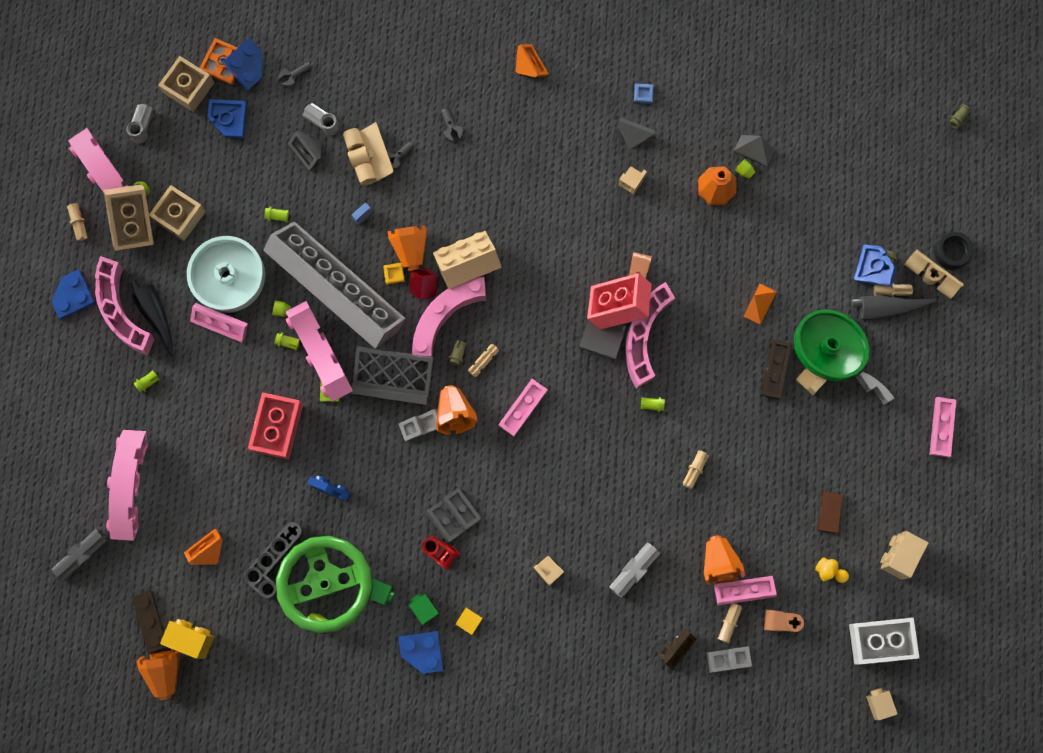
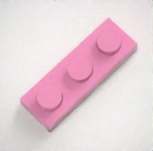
(218, 322)
(522, 407)
(942, 427)
(745, 590)

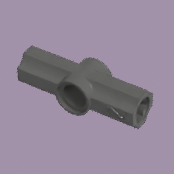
(79, 555)

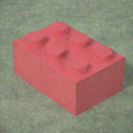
(619, 301)
(275, 426)

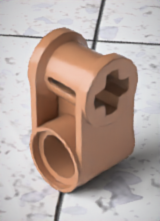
(640, 264)
(780, 621)

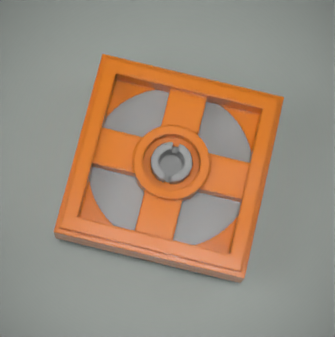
(213, 61)

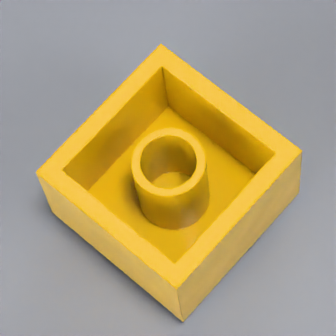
(187, 640)

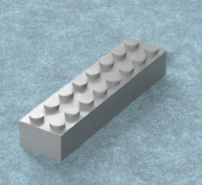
(334, 284)

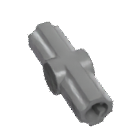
(634, 570)

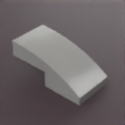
(870, 383)
(419, 425)
(729, 659)

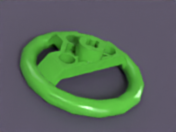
(315, 551)

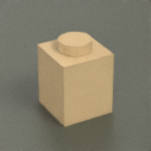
(881, 704)

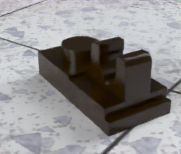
(675, 653)

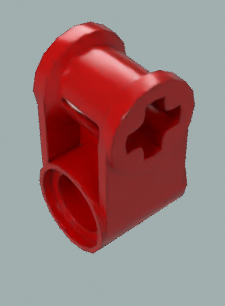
(441, 552)

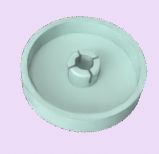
(233, 291)

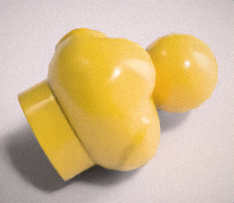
(829, 568)

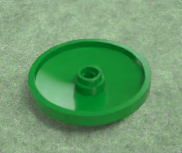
(831, 345)

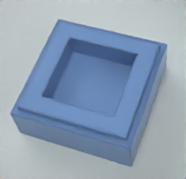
(643, 93)
(361, 213)

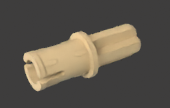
(77, 222)
(895, 290)
(695, 469)
(730, 622)

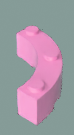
(96, 162)
(108, 300)
(441, 309)
(637, 337)
(319, 351)
(125, 484)

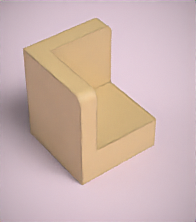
(632, 179)
(810, 381)
(548, 570)

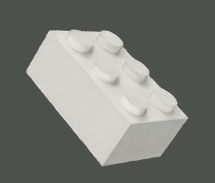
(884, 641)

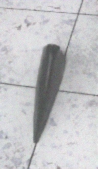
(884, 306)

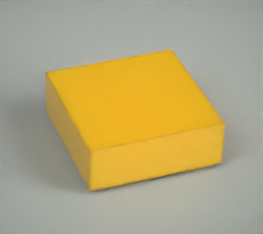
(394, 273)
(469, 621)

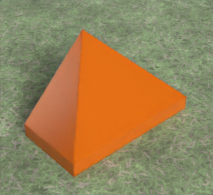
(528, 62)
(759, 304)
(205, 550)

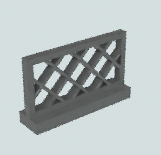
(393, 391)

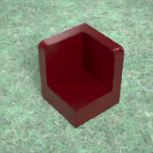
(423, 283)

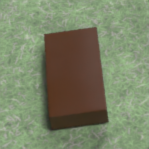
(830, 512)

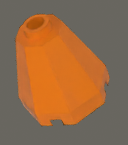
(717, 186)
(409, 245)
(454, 412)
(721, 562)
(161, 672)

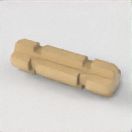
(483, 360)

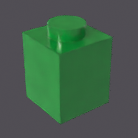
(381, 592)
(423, 608)

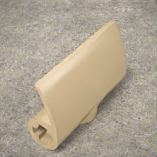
(368, 154)
(947, 283)

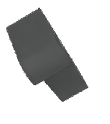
(277, 558)

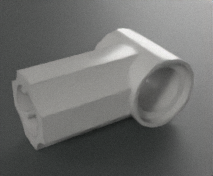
(321, 119)
(140, 122)

